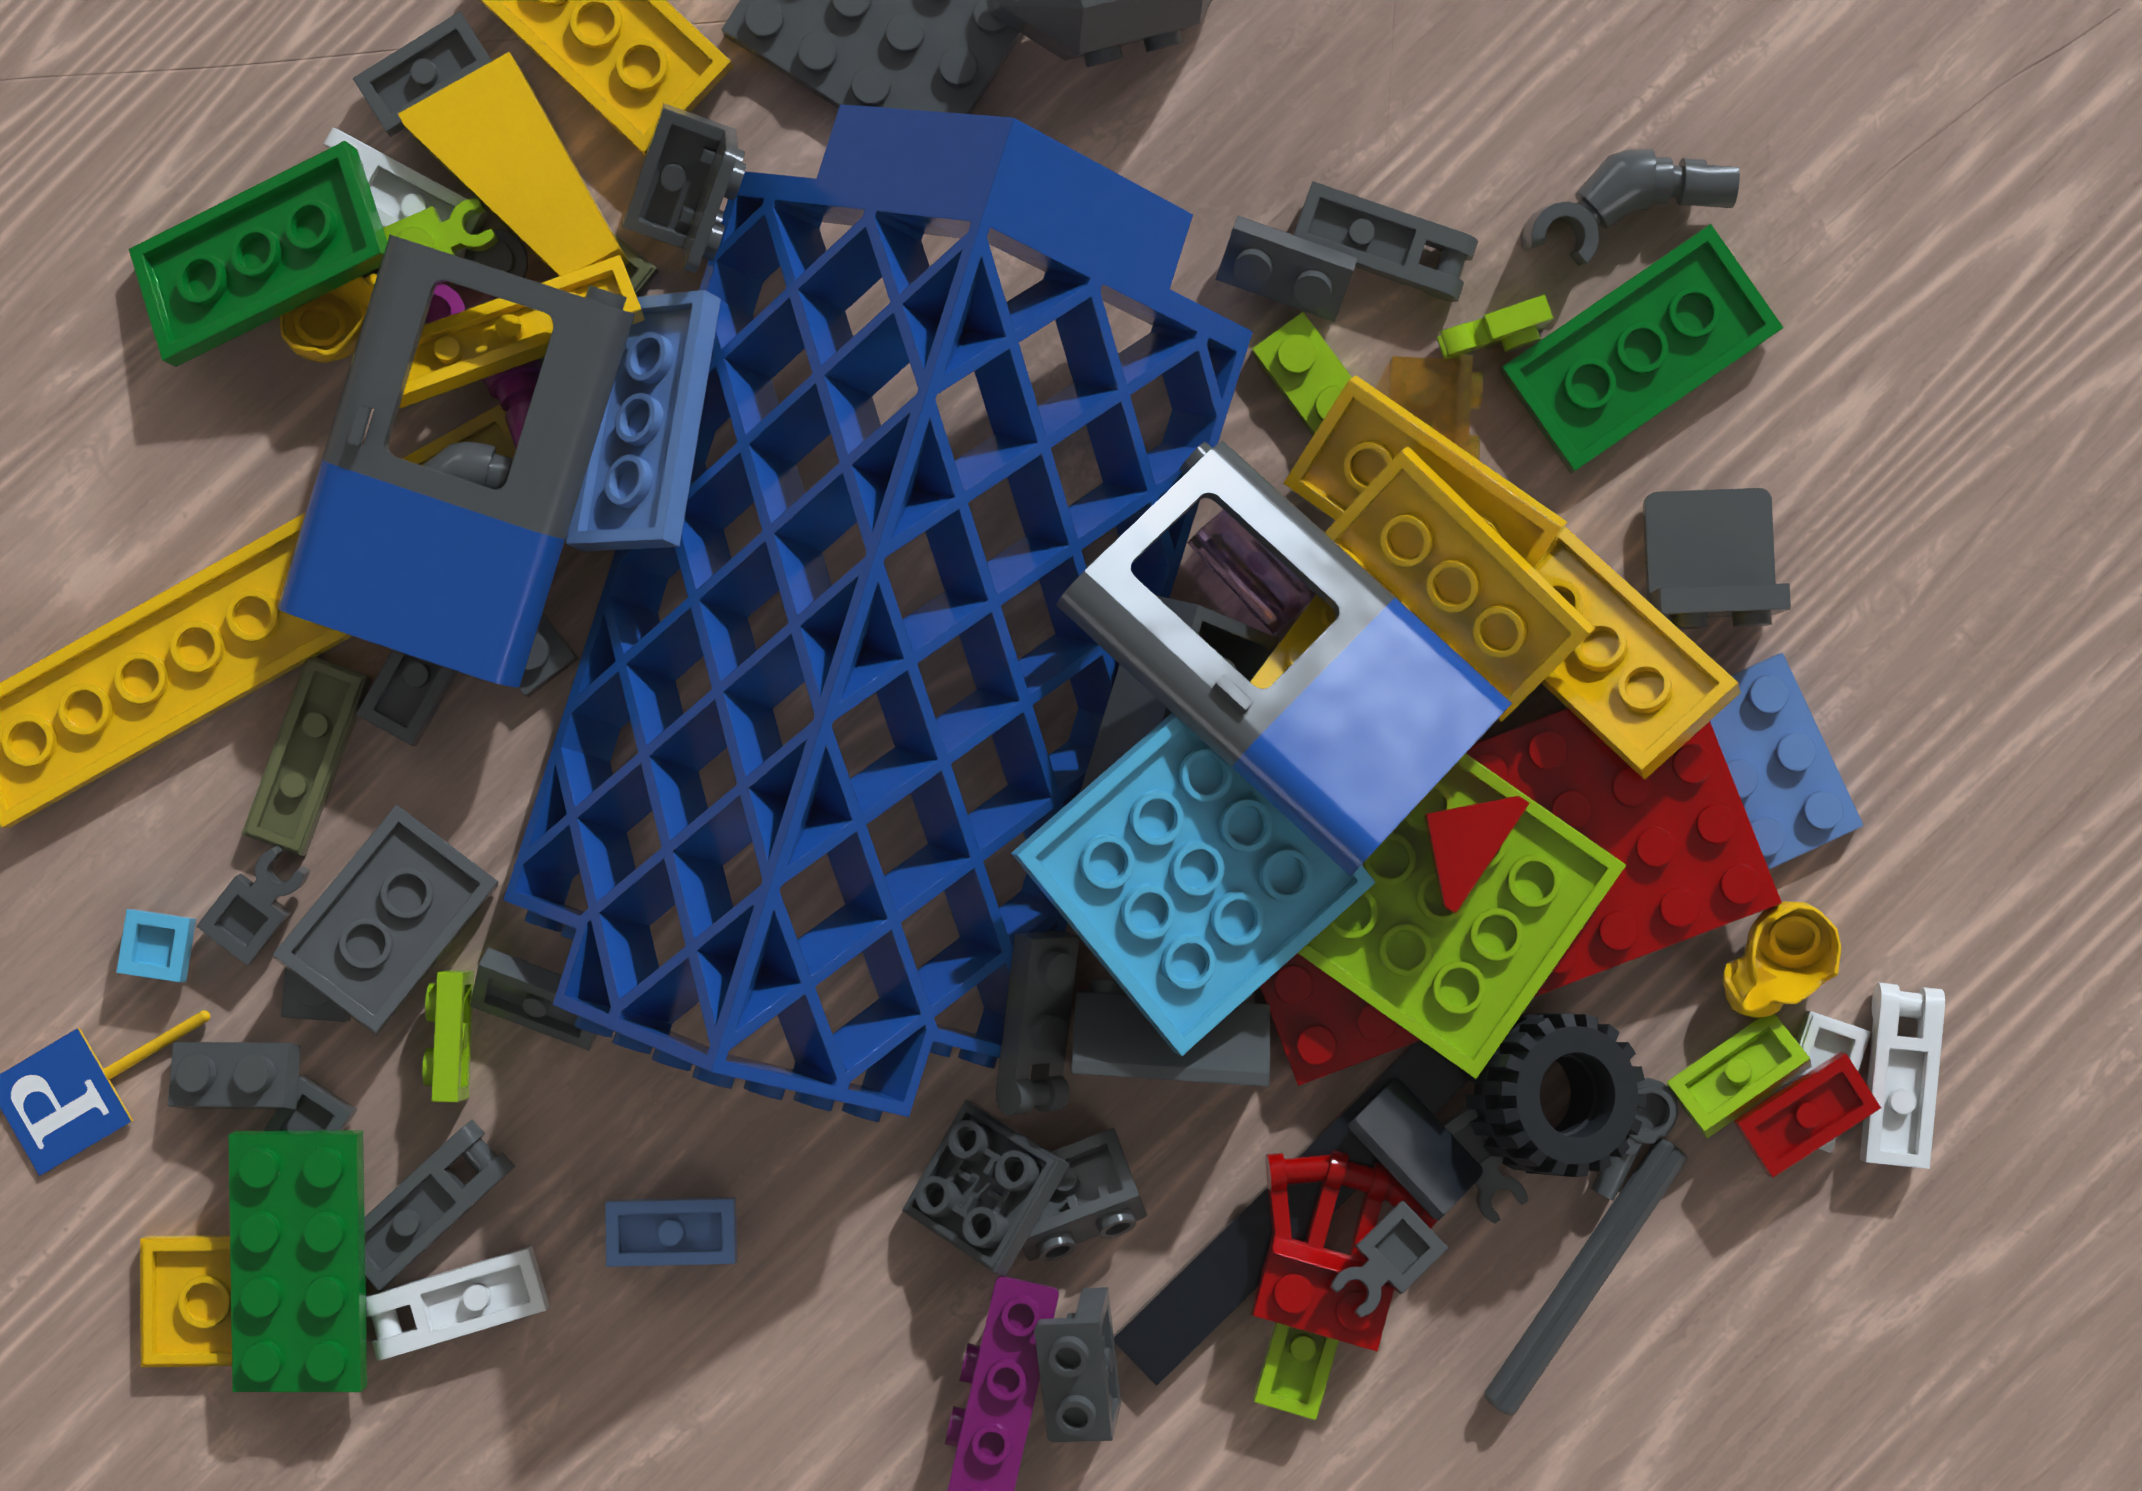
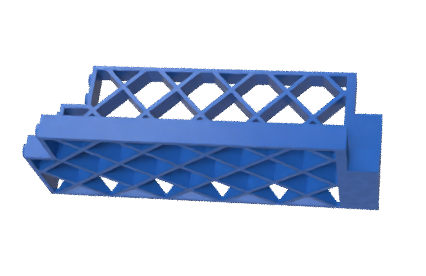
(892, 182)

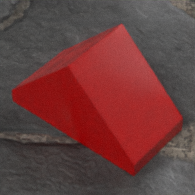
(1466, 841)

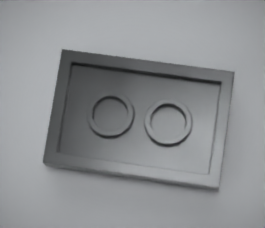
(386, 920)

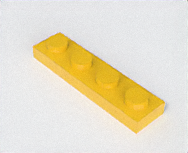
(500, 334)

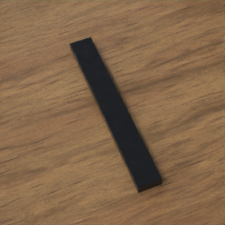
(1233, 1260)

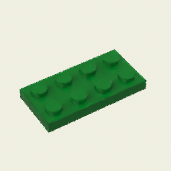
(259, 254)
(1641, 348)
(297, 1261)

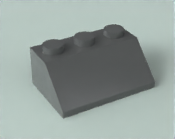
(1119, 1041)

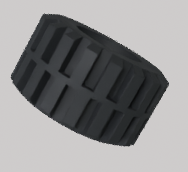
(1600, 1103)

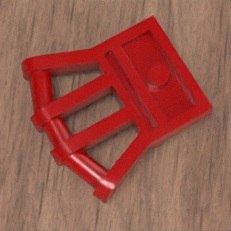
(1299, 1273)

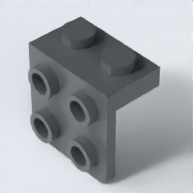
(683, 183)
(1712, 557)

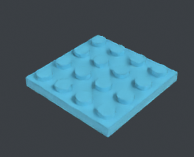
(1185, 881)

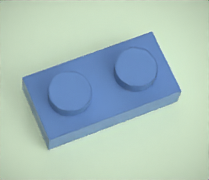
(671, 1231)

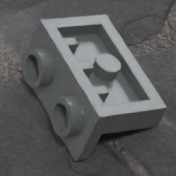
(1090, 1200)
(1080, 1371)

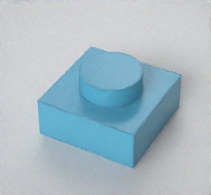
(156, 945)

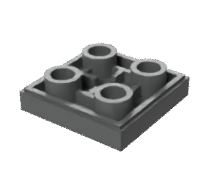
(985, 1188)

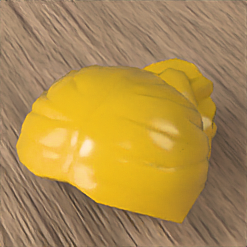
(329, 324)
(1784, 960)

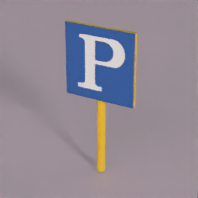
(65, 1098)

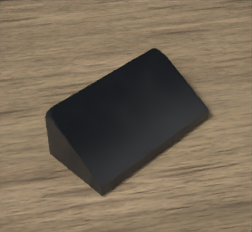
(1416, 1148)

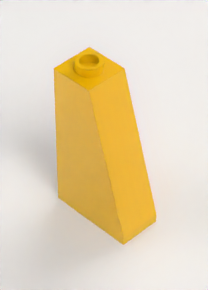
(511, 159)

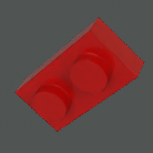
(1807, 1114)

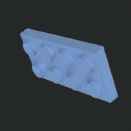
(649, 429)

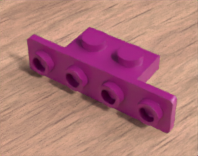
(1002, 1390)

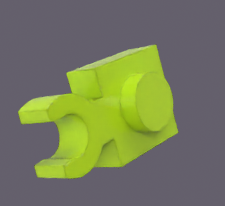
(445, 236)
(1512, 326)

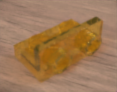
(1439, 394)

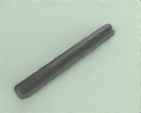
(1585, 1276)

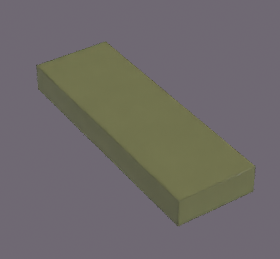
(306, 755)

